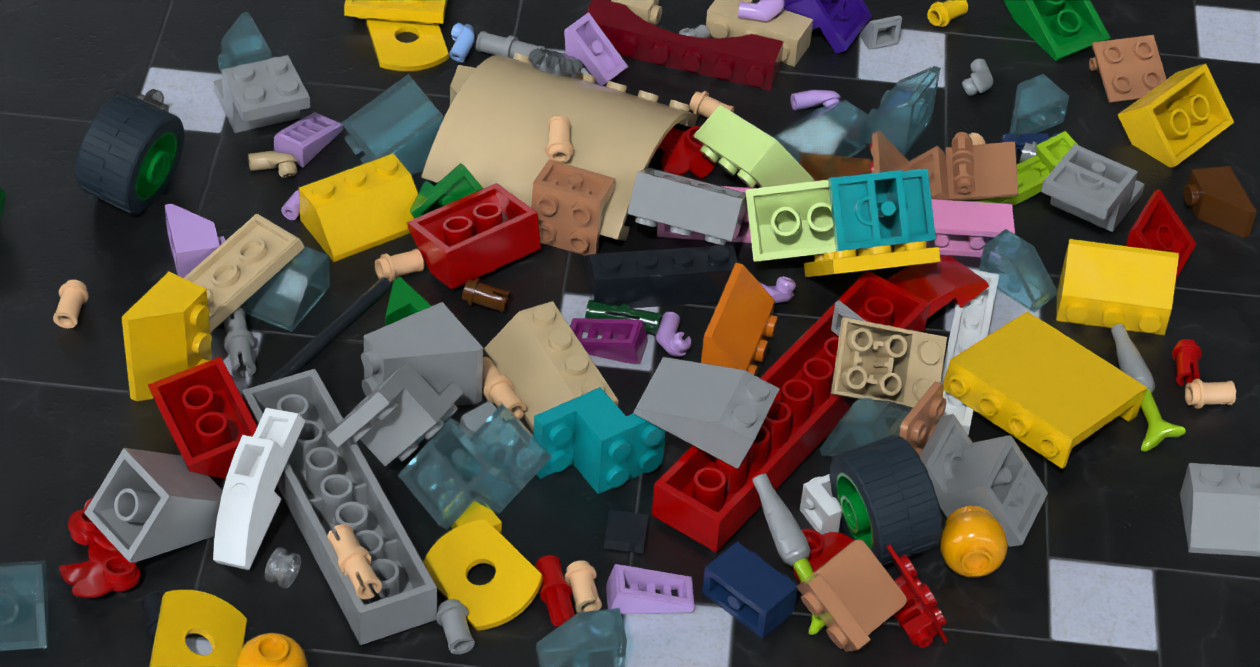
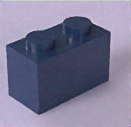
(750, 589)

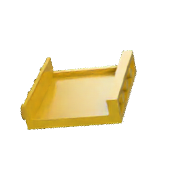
(1042, 386)

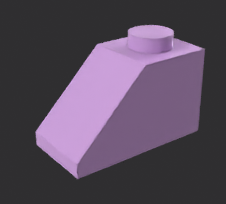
(190, 238)

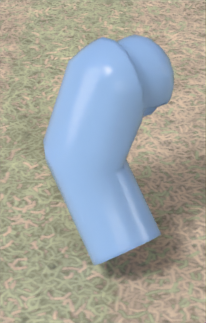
(464, 39)

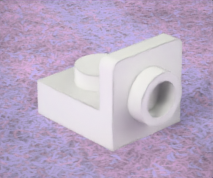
(819, 506)

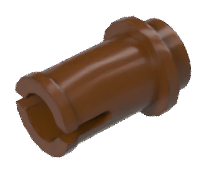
(486, 295)

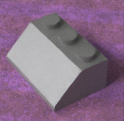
(687, 205)
(1222, 509)

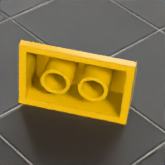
(1177, 116)
(359, 207)
(1116, 286)
(166, 333)

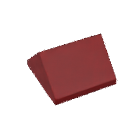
(1161, 230)

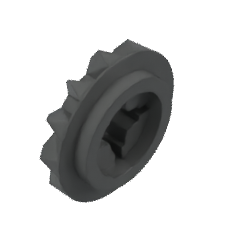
(555, 62)

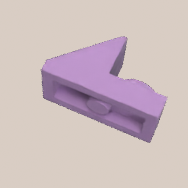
(591, 46)

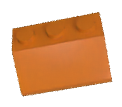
(740, 324)

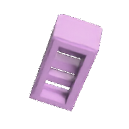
(304, 142)
(625, 591)

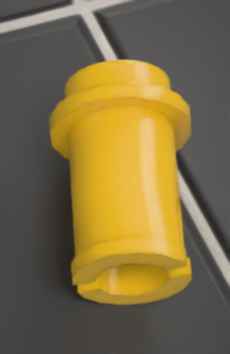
(942, 13)

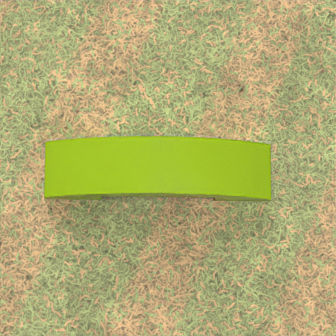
(1036, 169)

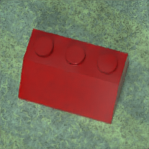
(475, 235)
(204, 416)

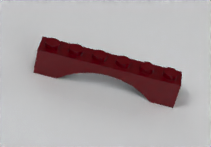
(740, 59)

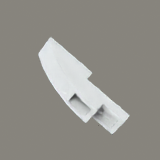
(249, 488)

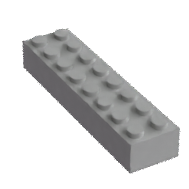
(337, 487)

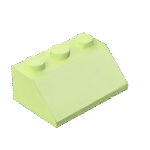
(748, 151)
(790, 220)

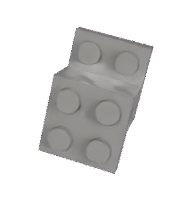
(261, 93)
(1093, 187)
(398, 415)
(983, 475)

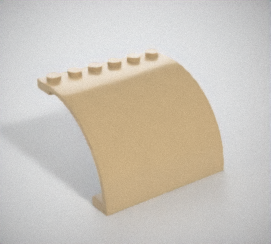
(502, 130)

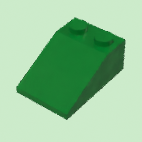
(1059, 25)

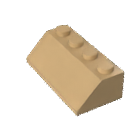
(544, 360)

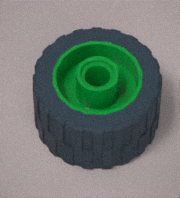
(129, 153)
(886, 498)

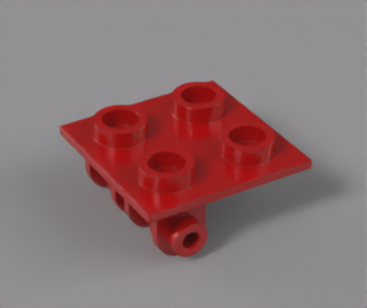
(920, 614)

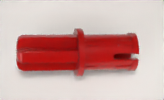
(555, 590)

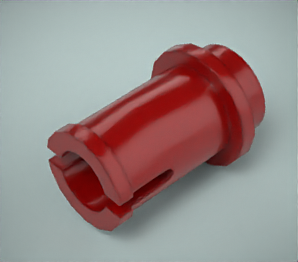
(1187, 357)

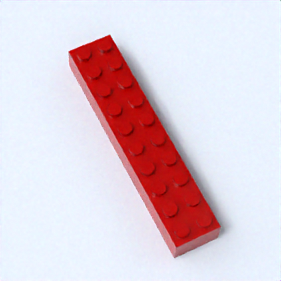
(714, 498)

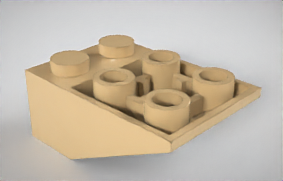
(886, 362)

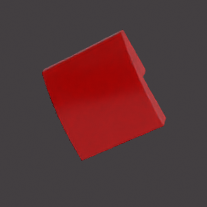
(940, 283)

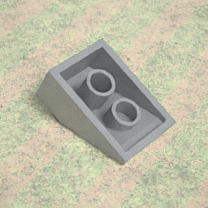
(708, 406)

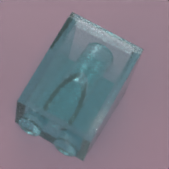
(397, 123)

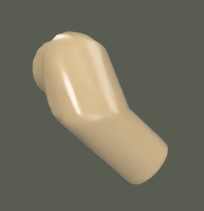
(272, 159)

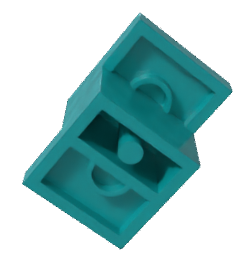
(881, 209)
(598, 441)

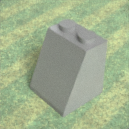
(433, 345)
(154, 504)

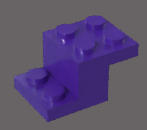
(836, 18)

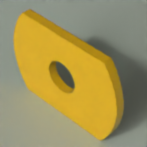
(413, 56)
(500, 599)
(199, 613)

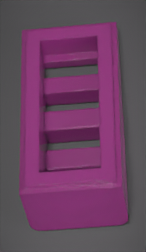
(620, 341)

